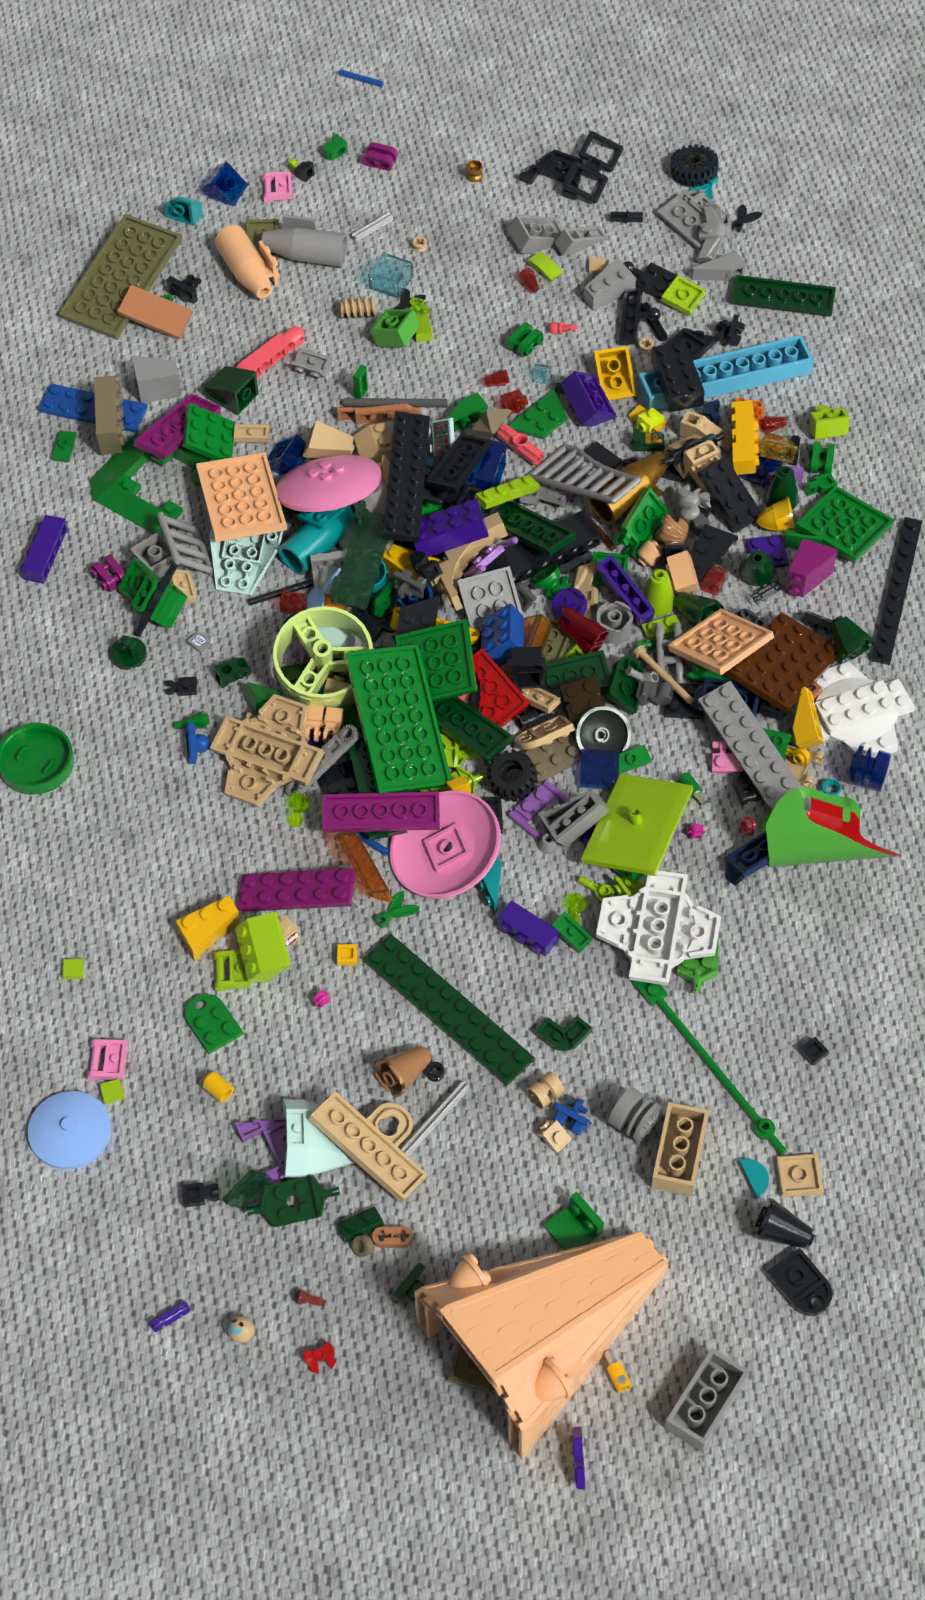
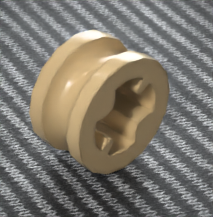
(420, 247)
(642, 342)

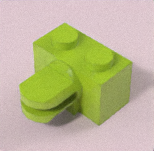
(828, 422)

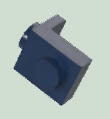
(710, 411)

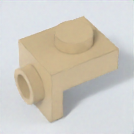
(553, 1135)

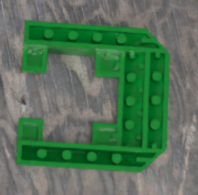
(118, 492)

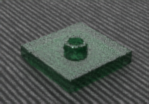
(247, 1189)

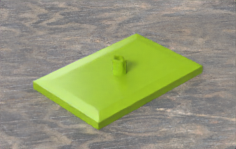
(638, 825)

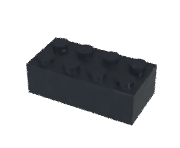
(677, 376)

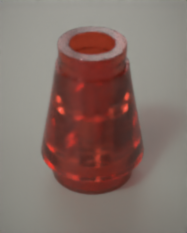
(529, 280)
(498, 378)
(772, 423)

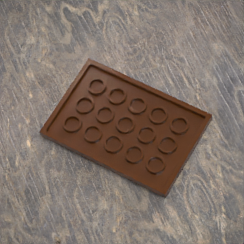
(785, 663)

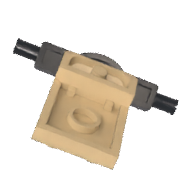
(693, 455)

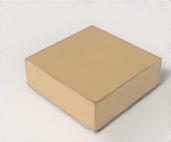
(596, 265)

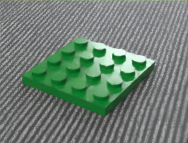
(845, 524)
(445, 658)

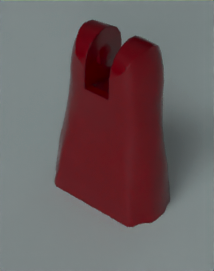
(581, 630)

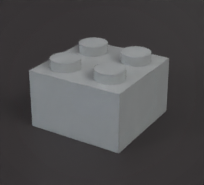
(154, 554)

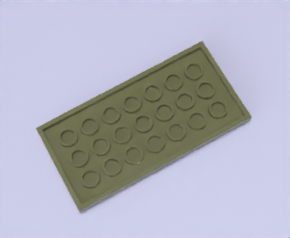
(129, 257)

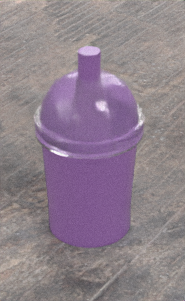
(301, 654)

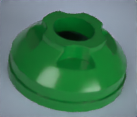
(546, 578)

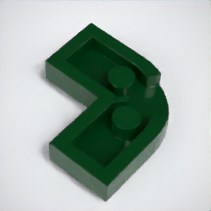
(566, 1038)

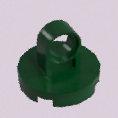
(128, 653)

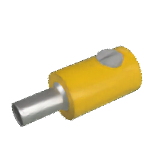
(617, 1373)

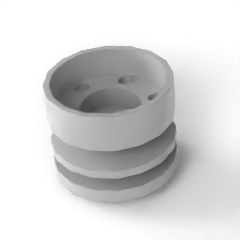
(632, 1112)

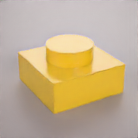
(347, 954)

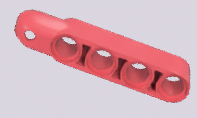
(273, 350)

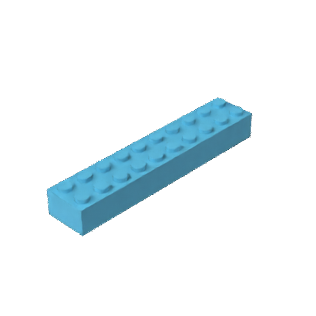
(739, 370)

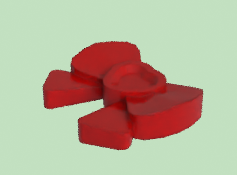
(325, 1352)

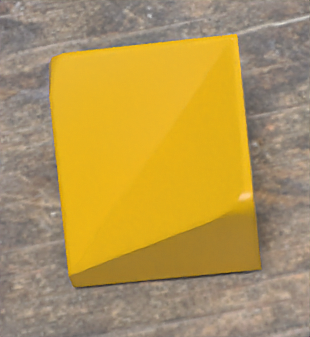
(459, 784)

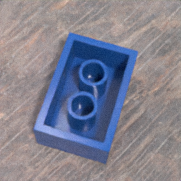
(502, 633)

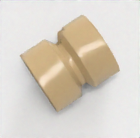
(544, 1091)

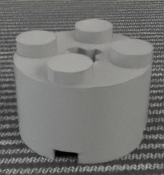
(617, 619)

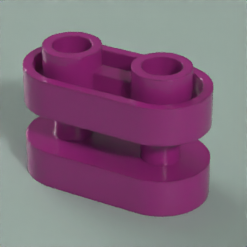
(380, 156)
(100, 571)

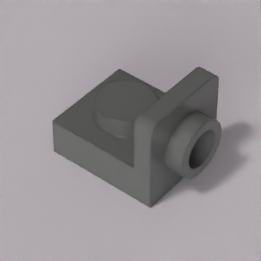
(525, 596)

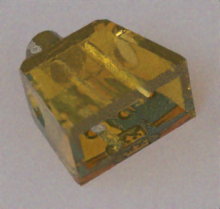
(775, 447)

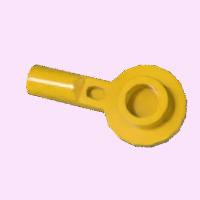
(799, 755)

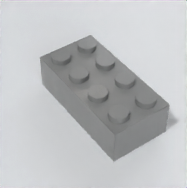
(707, 1400)

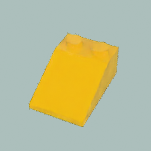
(615, 372)

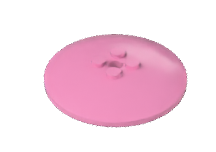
(328, 483)
(475, 841)

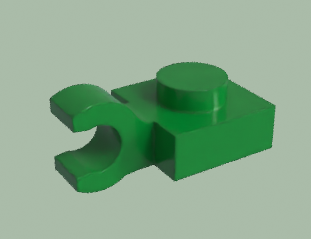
(822, 482)

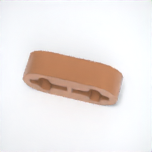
(392, 1232)

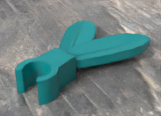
(707, 187)

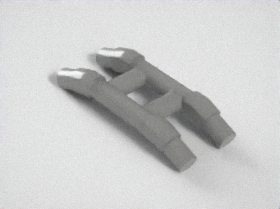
(660, 644)

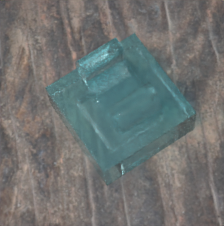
(542, 373)

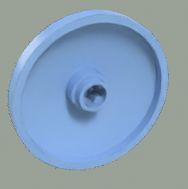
(69, 1130)

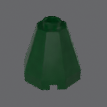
(849, 638)

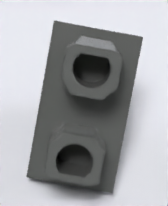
(409, 586)

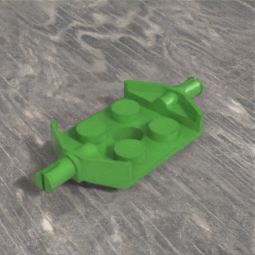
(699, 970)

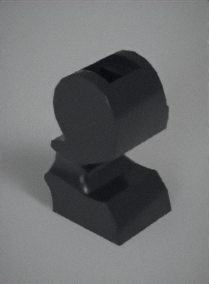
(424, 567)

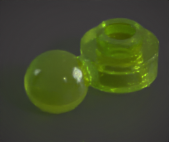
(298, 803)
(571, 903)

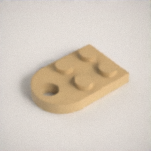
(544, 733)

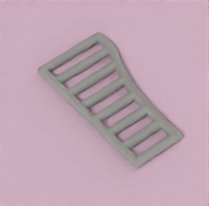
(580, 488)

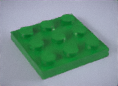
(208, 433)

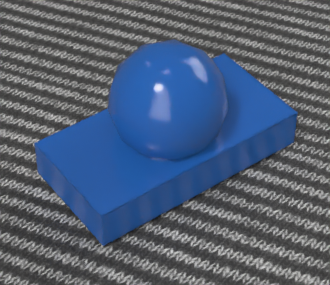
(195, 743)

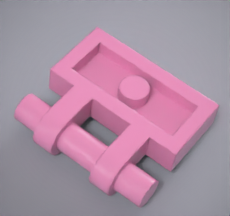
(724, 762)

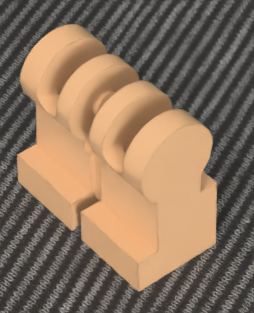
(317, 719)

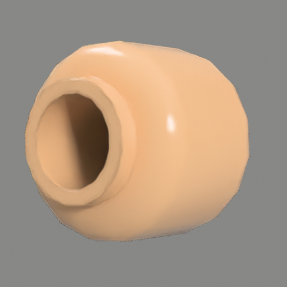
(650, 553)

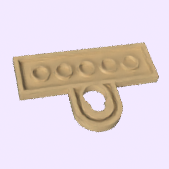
(369, 1146)

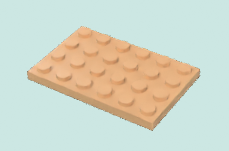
(241, 497)

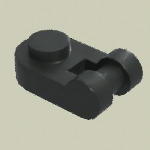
(742, 783)

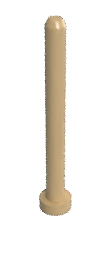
(640, 652)

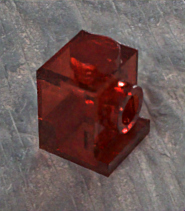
(514, 401)
(714, 581)
(292, 602)

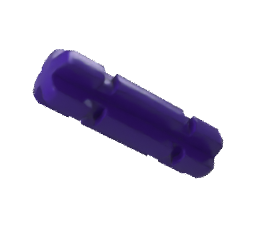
(169, 1316)

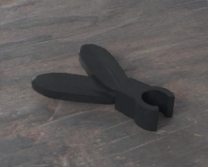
(743, 217)
(405, 298)

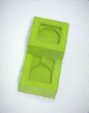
(545, 265)

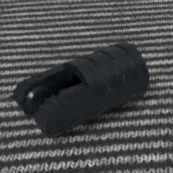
(532, 718)

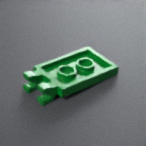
(641, 522)

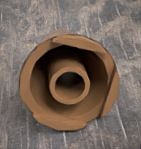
(402, 1069)

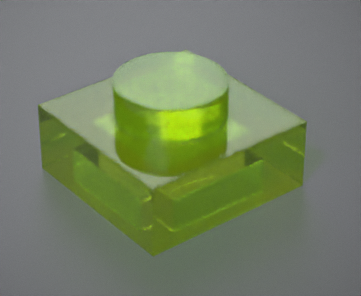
(420, 306)

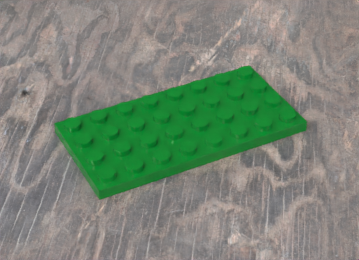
(398, 719)

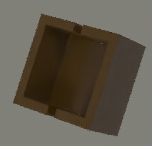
(581, 697)

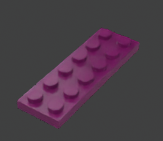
(168, 432)
(381, 812)
(296, 890)

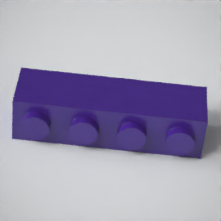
(44, 549)
(625, 590)

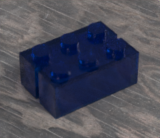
(491, 467)

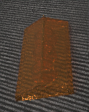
(364, 866)

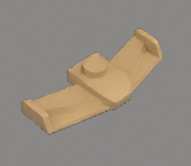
(583, 583)

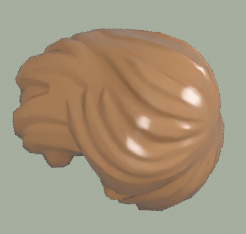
(672, 530)

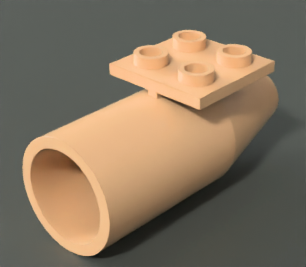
(245, 262)

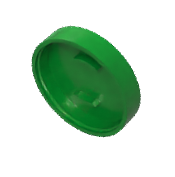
(35, 758)

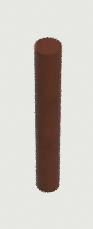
(604, 537)

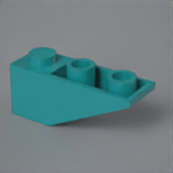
(491, 884)

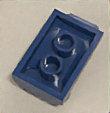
(710, 684)
(747, 859)

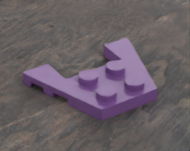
(275, 1135)

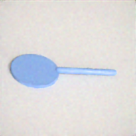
(316, 596)

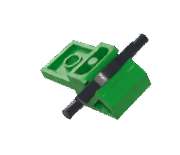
(152, 594)

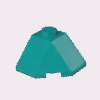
(183, 210)

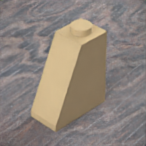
(327, 441)

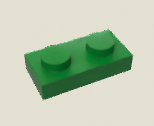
(572, 932)

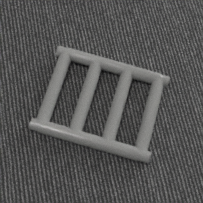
(174, 547)

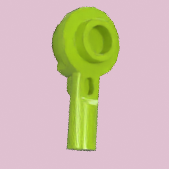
(601, 891)

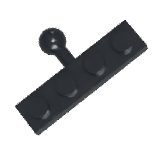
(632, 314)

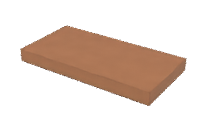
(155, 312)

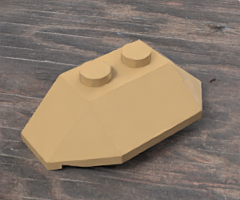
(374, 441)

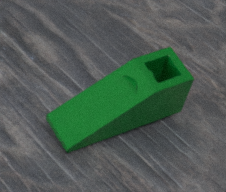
(468, 411)

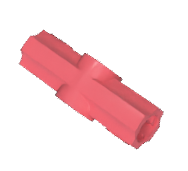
(520, 444)

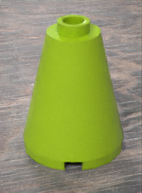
(659, 592)

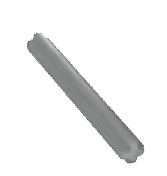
(434, 1118)

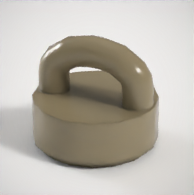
(362, 1245)

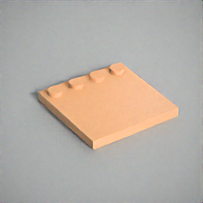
(720, 641)

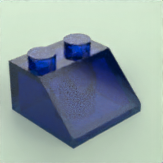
(224, 185)
(287, 454)

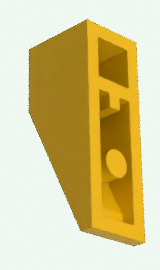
(806, 723)

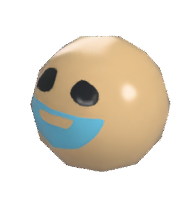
(241, 1329)

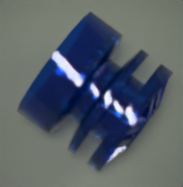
(869, 767)

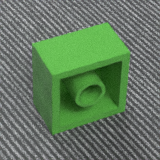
(395, 328)

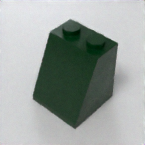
(232, 388)

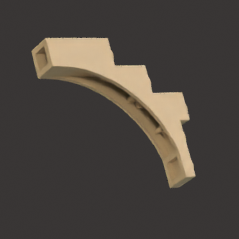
(459, 558)

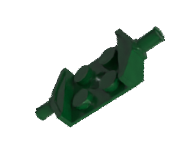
(275, 1198)

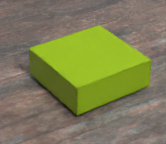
(73, 969)
(112, 1091)

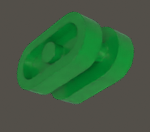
(525, 339)
(815, 451)

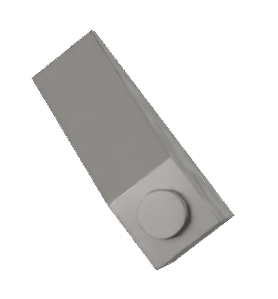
(577, 239)

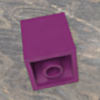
(810, 567)

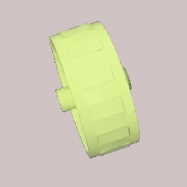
(321, 653)

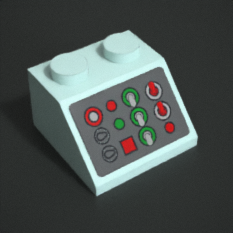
(442, 434)

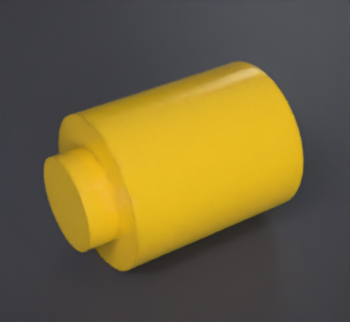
(217, 1086)

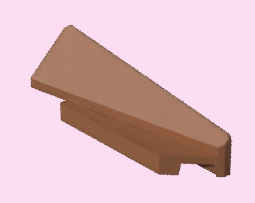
(374, 414)

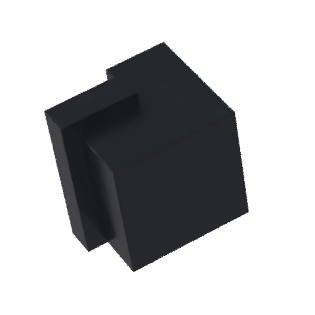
(528, 667)

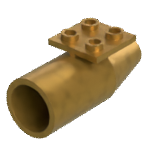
(649, 471)

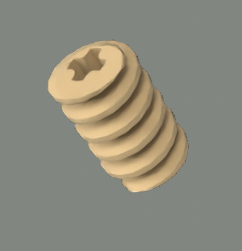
(357, 307)

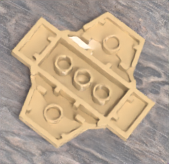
(267, 750)

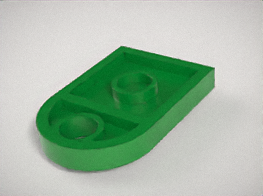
(213, 1024)

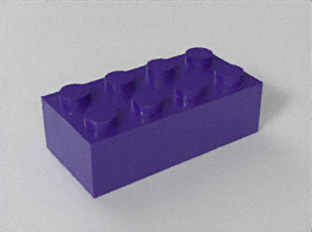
(451, 528)

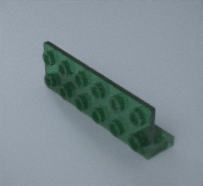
(361, 561)

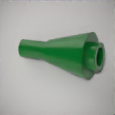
(200, 719)

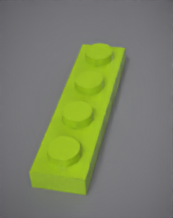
(507, 491)

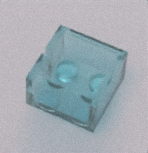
(390, 275)

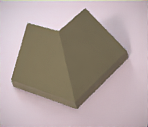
(490, 423)

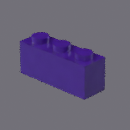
(528, 928)

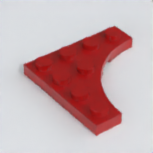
(498, 696)

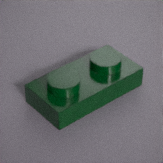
(360, 1224)

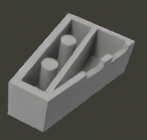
(609, 285)
(574, 817)

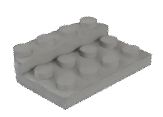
(687, 212)

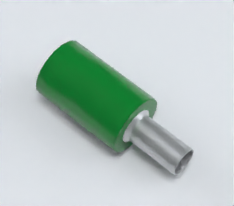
(686, 778)

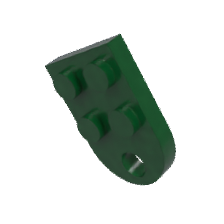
(623, 688)

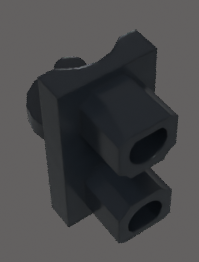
(728, 329)

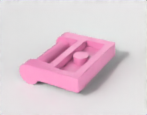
(283, 186)
(113, 1062)

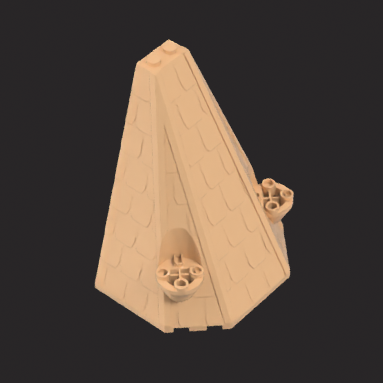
(542, 1321)

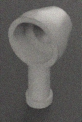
(649, 676)
(546, 847)

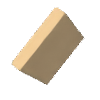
(799, 1175)

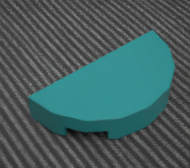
(756, 1176)

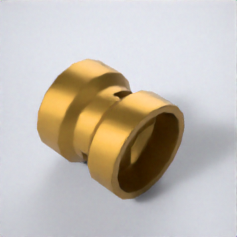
(474, 171)

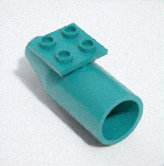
(316, 536)

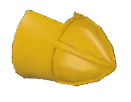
(777, 516)

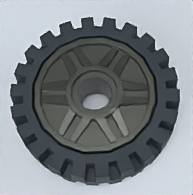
(694, 165)

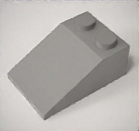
(534, 233)

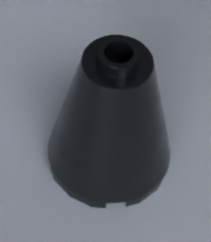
(782, 1226)

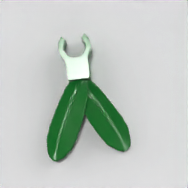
(396, 910)

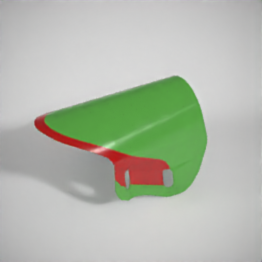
(816, 836)

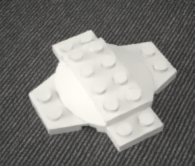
(860, 709)
(658, 927)

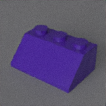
(587, 399)

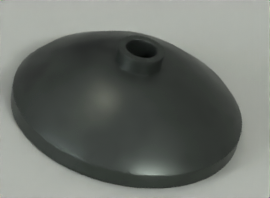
(611, 723)

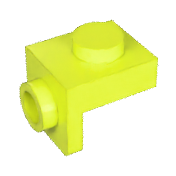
(649, 420)

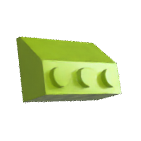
(262, 947)

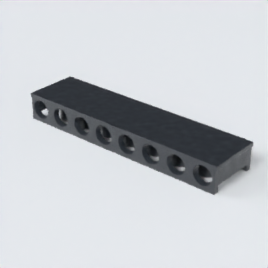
(524, 558)

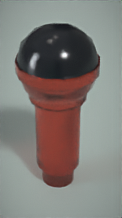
(302, 1297)

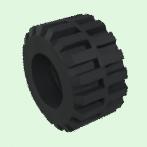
(507, 762)

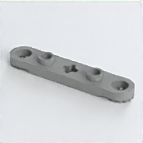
(333, 751)

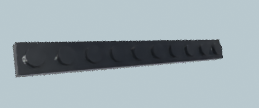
(897, 591)

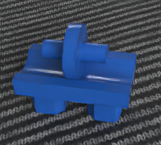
(580, 1122)

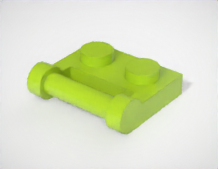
(237, 971)

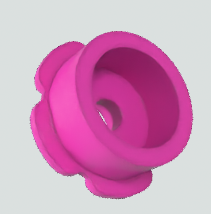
(695, 831)
(321, 998)

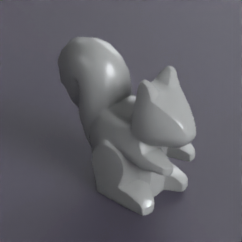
(689, 502)

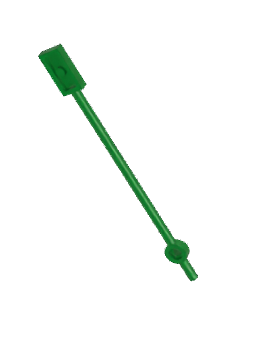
(655, 994)

